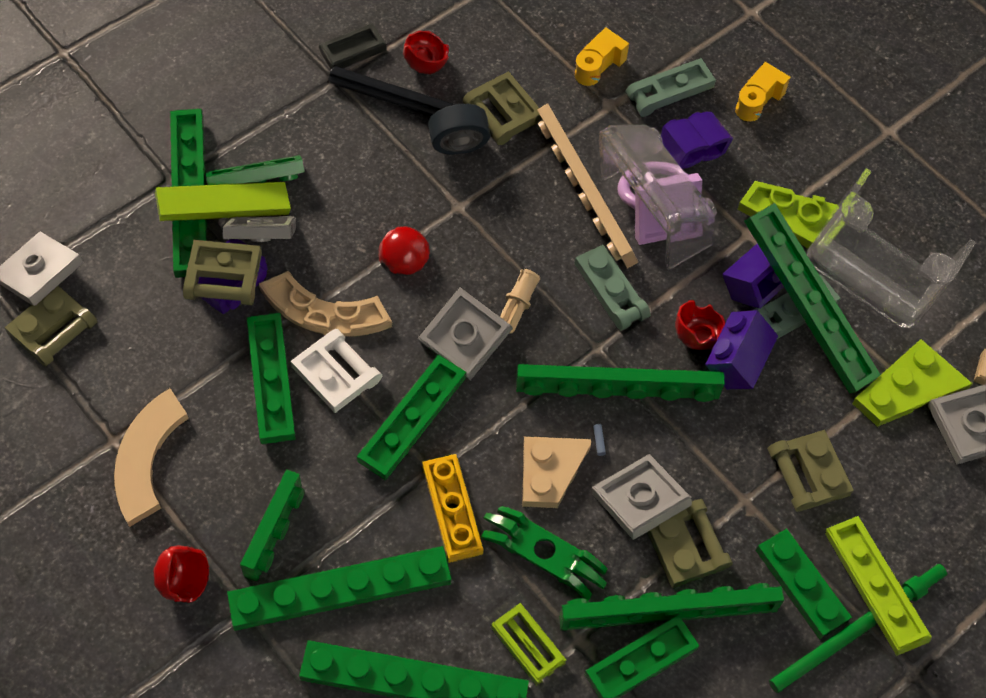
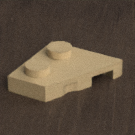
(550, 468)

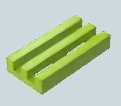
(547, 668)

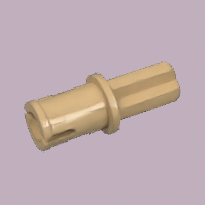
(519, 297)

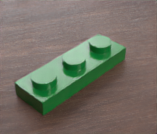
(284, 168)
(272, 526)
(803, 584)
(642, 659)

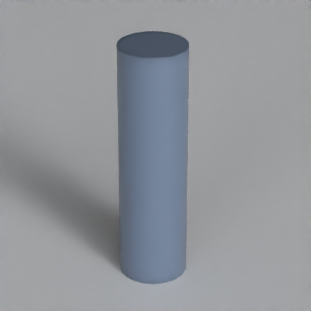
(599, 439)

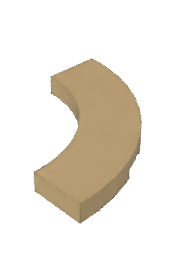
(321, 316)
(137, 453)

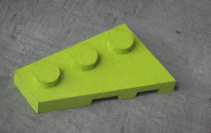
(803, 214)
(909, 385)

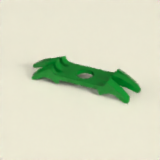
(560, 564)

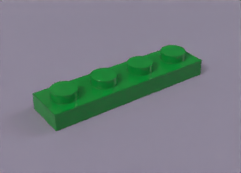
(270, 379)
(411, 417)

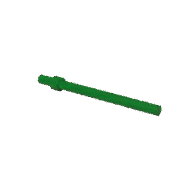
(914, 588)

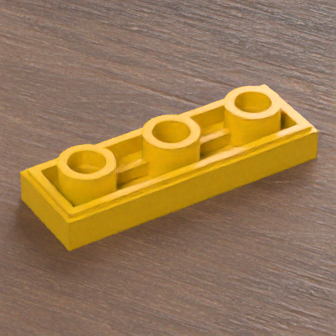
(456, 524)

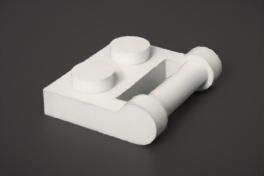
(327, 375)

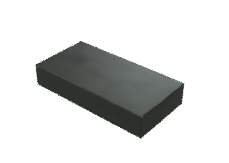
(353, 47)

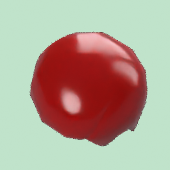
(425, 52)
(404, 250)
(698, 326)
(181, 573)

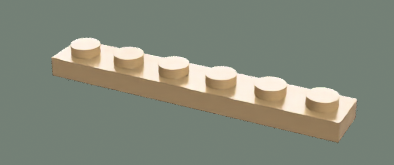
(590, 196)

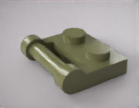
(510, 101)
(222, 262)
(46, 318)
(819, 466)
(678, 551)

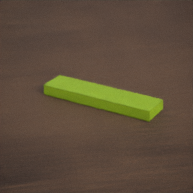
(222, 201)
(878, 586)

